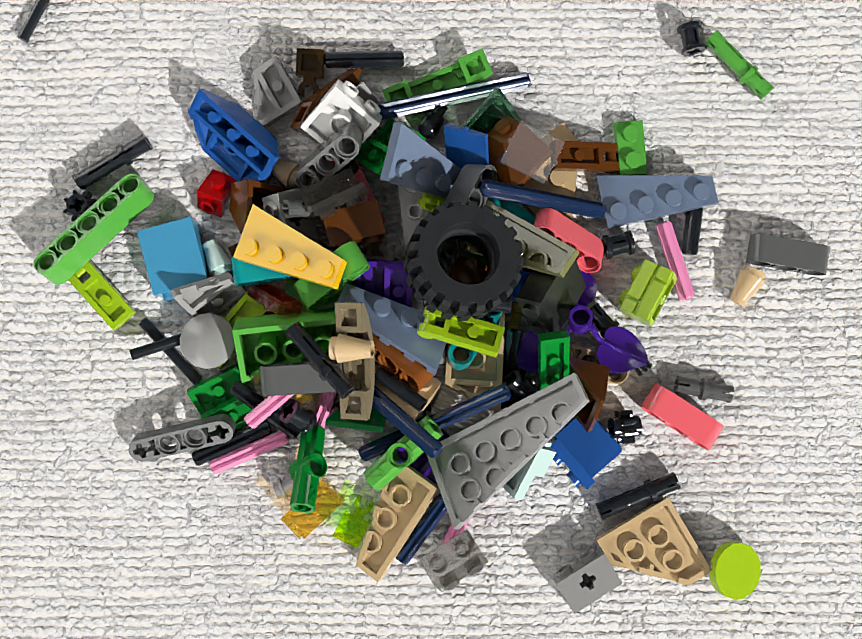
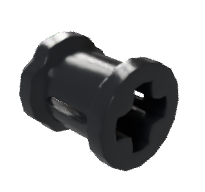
(691, 38)
(618, 244)
(298, 416)

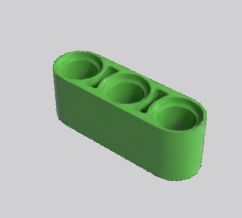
(316, 295)

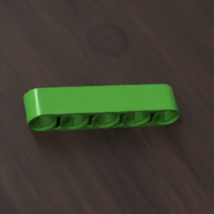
(94, 229)

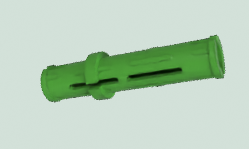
(739, 65)

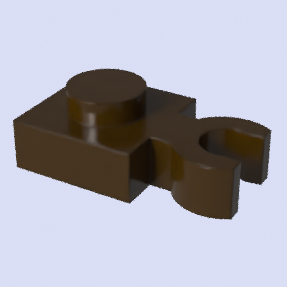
(309, 67)

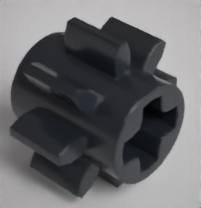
(75, 201)
(519, 384)
(624, 426)

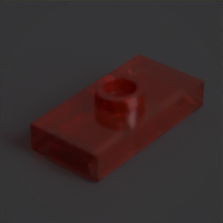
(274, 299)

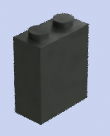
(549, 299)

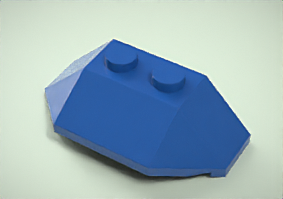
(233, 137)

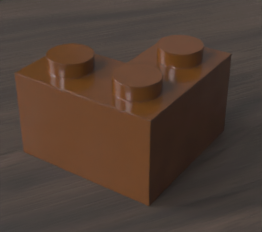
(357, 224)

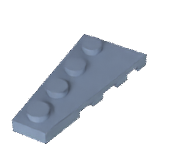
(417, 164)
(648, 197)
(398, 326)

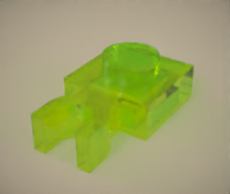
(353, 527)

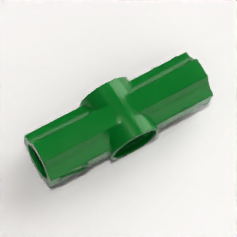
(307, 470)

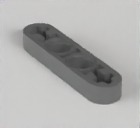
(183, 441)

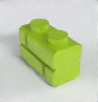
(647, 292)

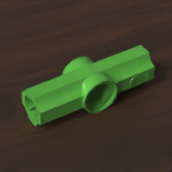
(390, 463)

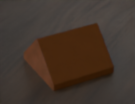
(594, 381)

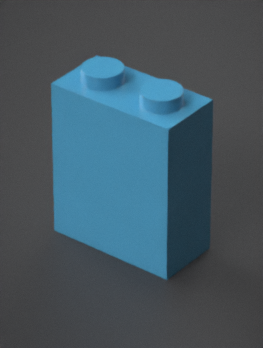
(173, 255)

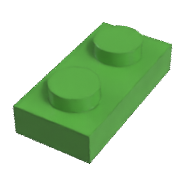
(631, 147)

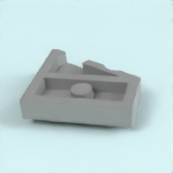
(274, 92)
(208, 295)

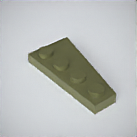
(540, 249)

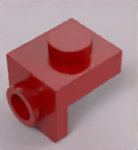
(214, 193)

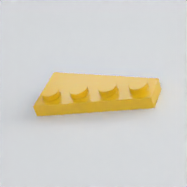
(284, 250)

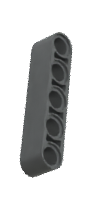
(464, 189)

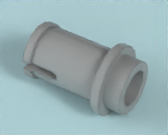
(283, 487)

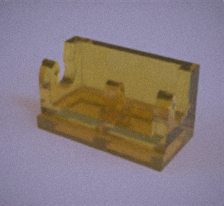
(327, 501)

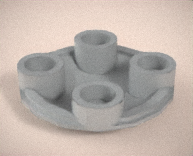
(207, 341)

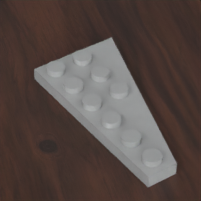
(493, 450)

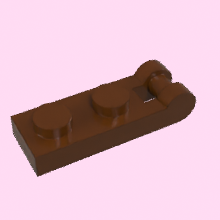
(588, 157)

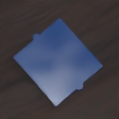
(465, 146)

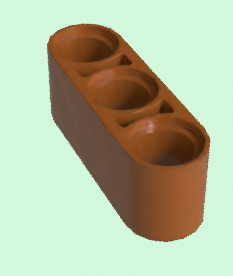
(392, 360)

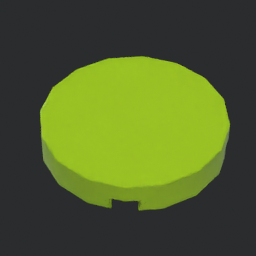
(735, 570)

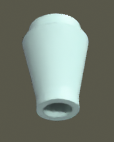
(216, 258)

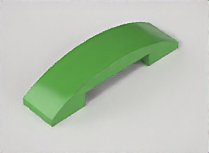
(468, 70)

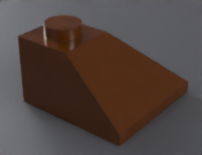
(497, 146)
(246, 194)

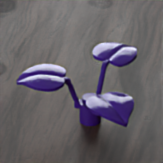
(618, 349)

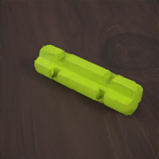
(430, 201)

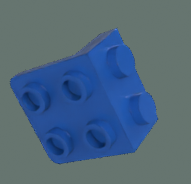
(584, 452)

